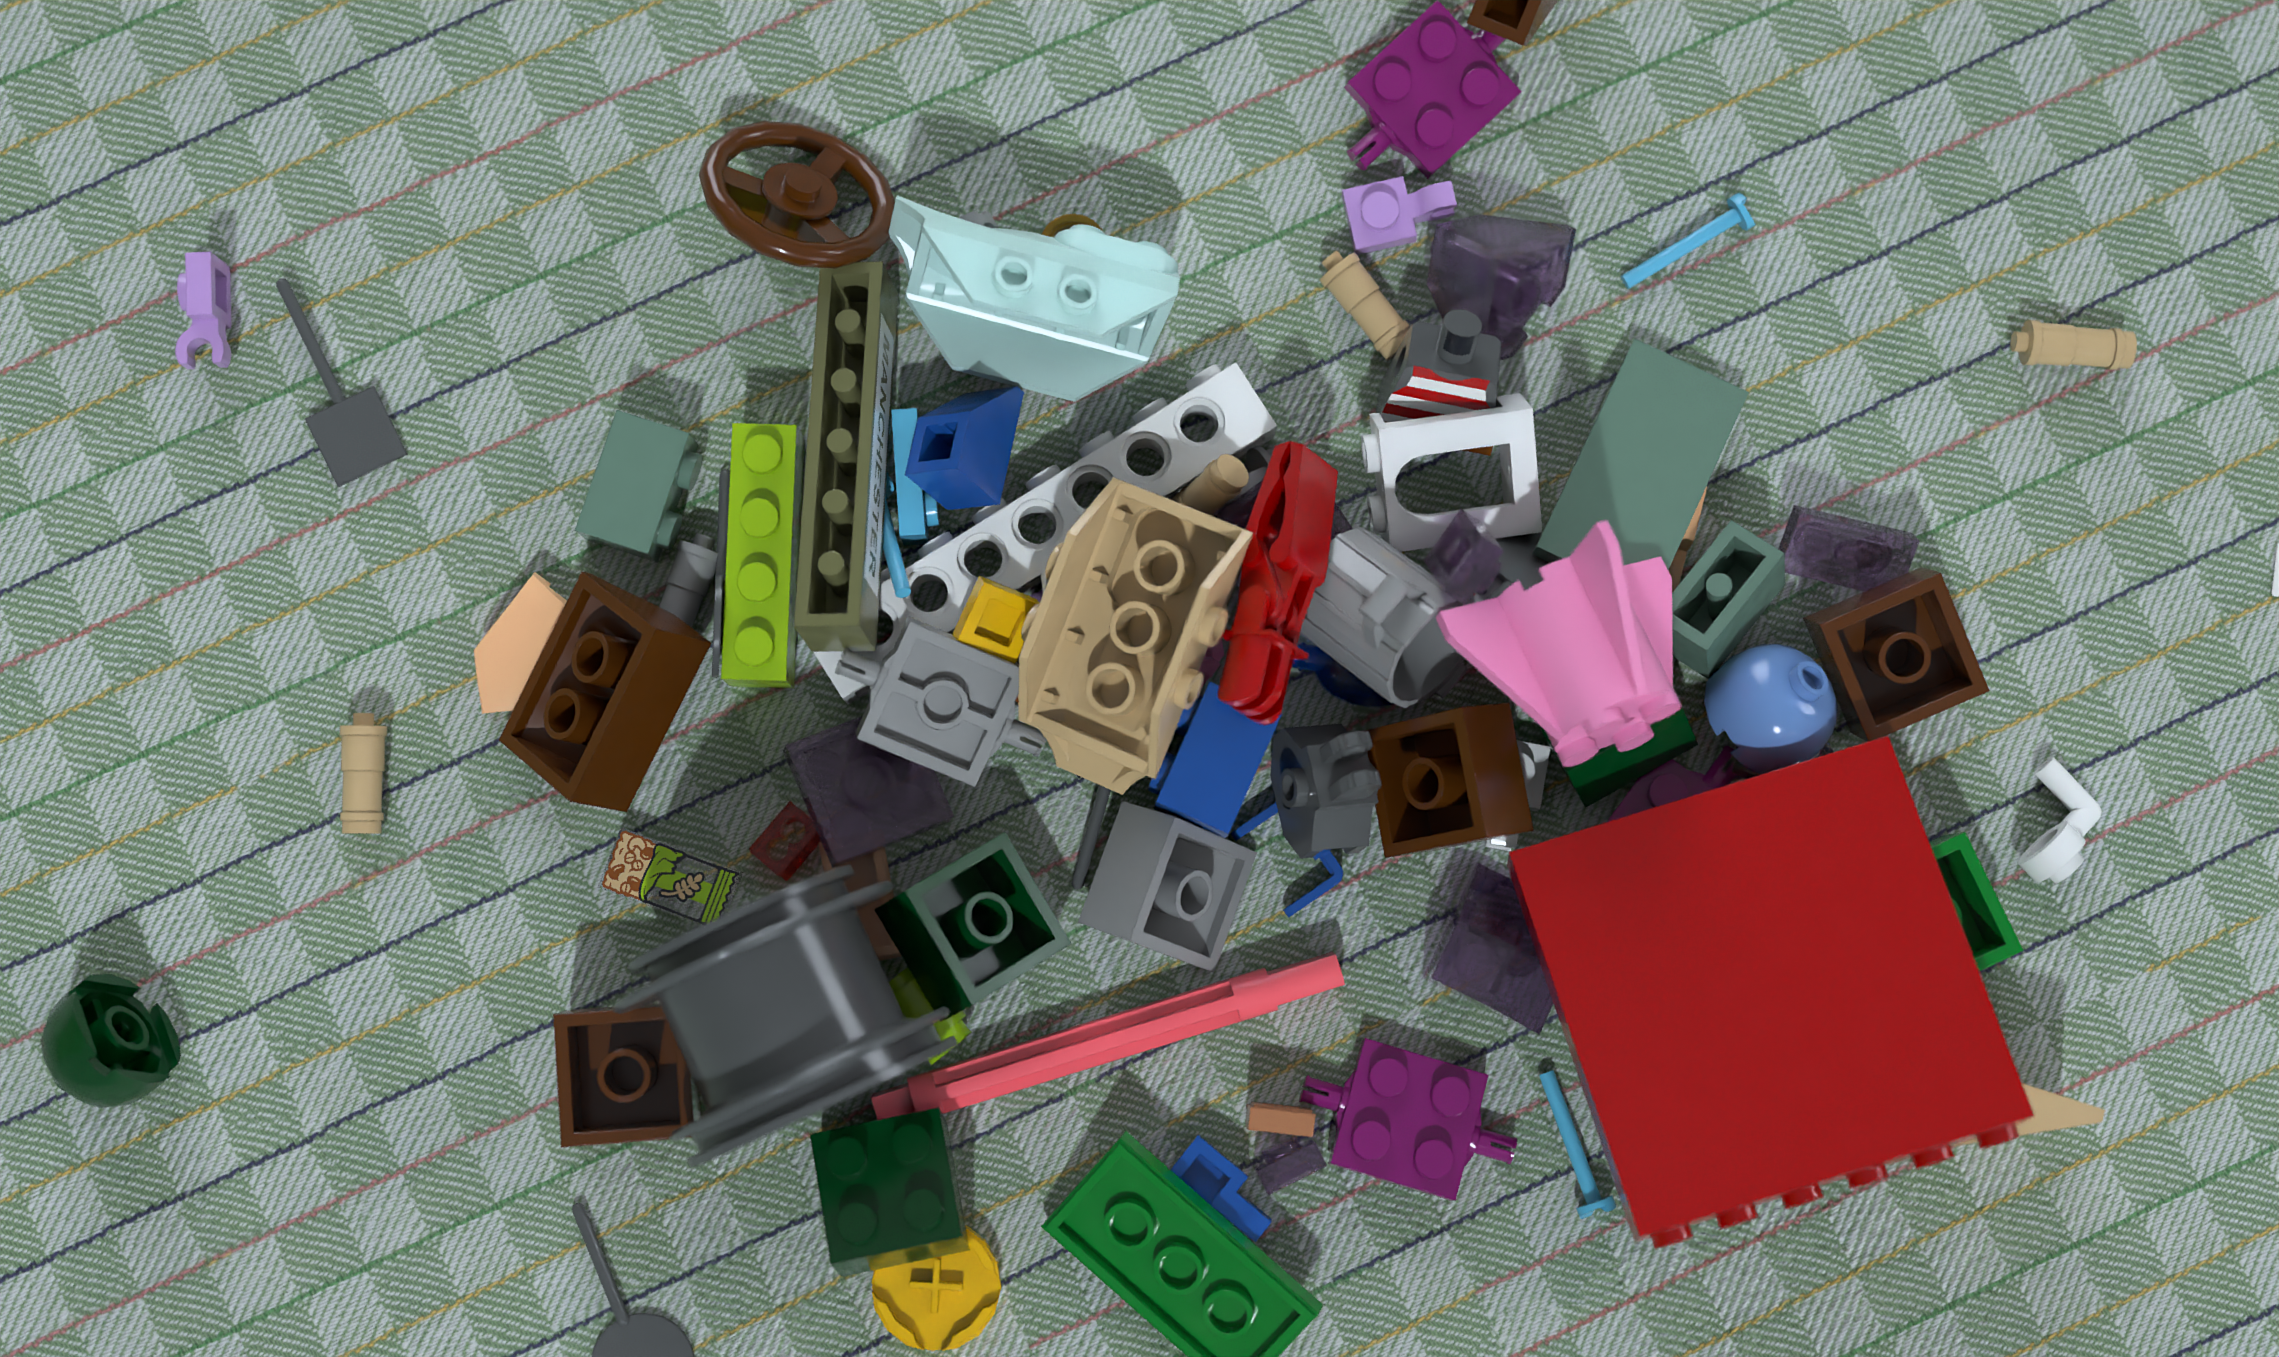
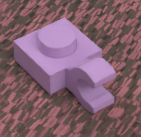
(1385, 215)
(207, 300)

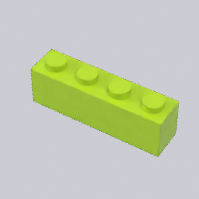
(762, 555)

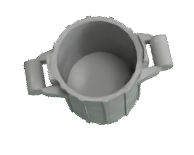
(1381, 621)

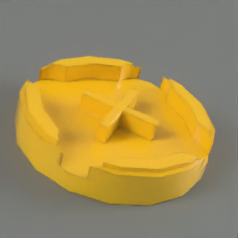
(941, 1298)

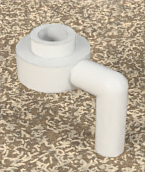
(2057, 851)

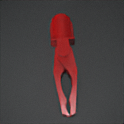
(1278, 579)

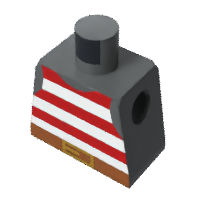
(1442, 371)

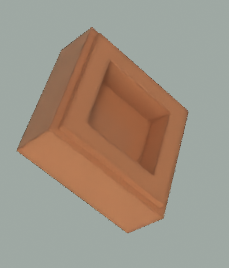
(1280, 1119)

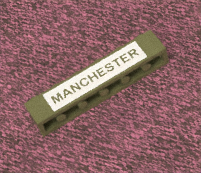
(846, 459)

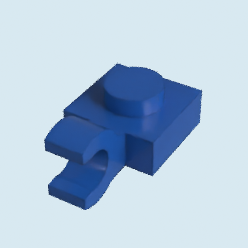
(1217, 1183)

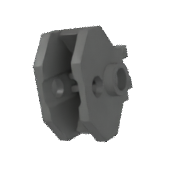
(1324, 788)

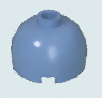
(1772, 706)

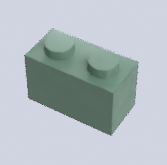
(639, 487)
(1724, 597)

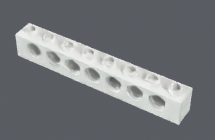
(1216, 394)

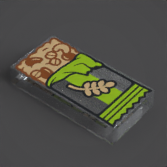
(669, 878)

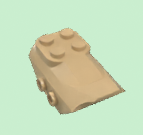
(1125, 631)

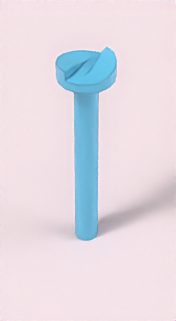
(1736, 214)
(892, 550)
(1574, 1149)

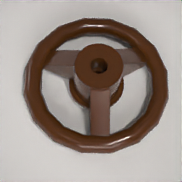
(790, 206)

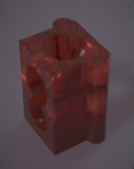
(797, 852)

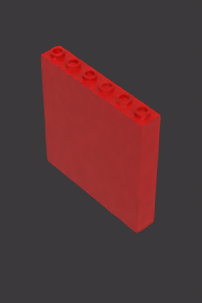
(1767, 993)

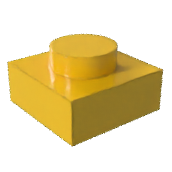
(994, 619)

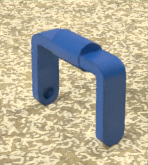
(1325, 857)

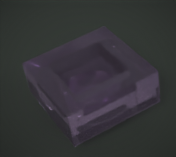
(1288, 1162)

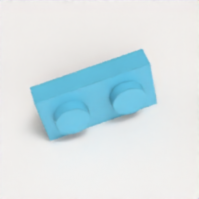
(915, 507)

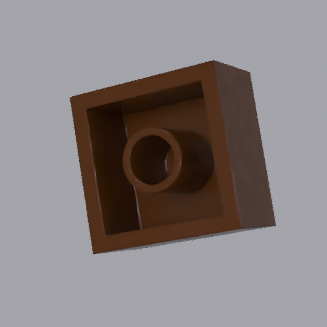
(1896, 654)
(1449, 780)
(620, 1077)

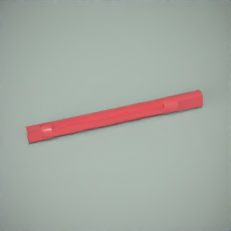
(1109, 1038)

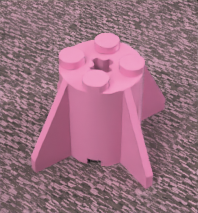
(1579, 648)

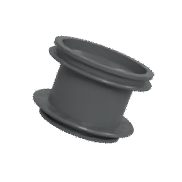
(781, 1011)

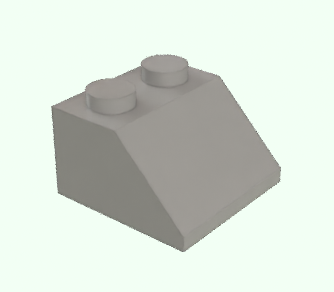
(1167, 886)

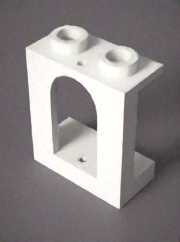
(1398, 442)

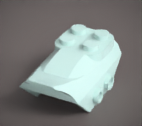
(1032, 305)

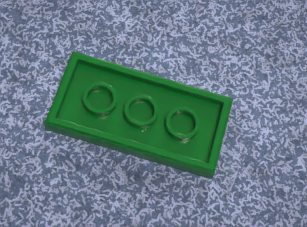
(1179, 1259)

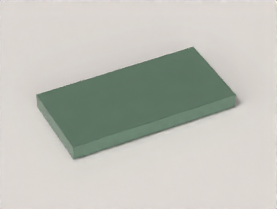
(1645, 458)

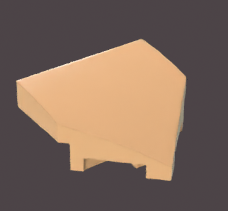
(515, 644)

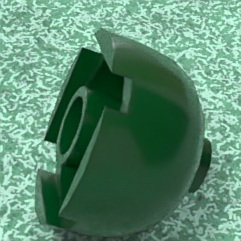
(107, 1044)

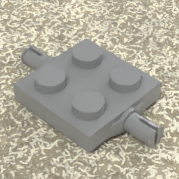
(940, 702)

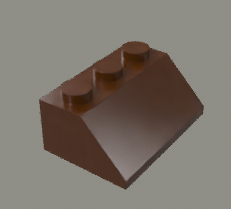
(603, 694)

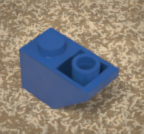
(966, 448)

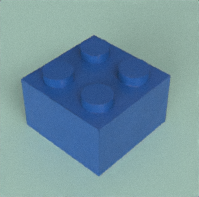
(1212, 765)

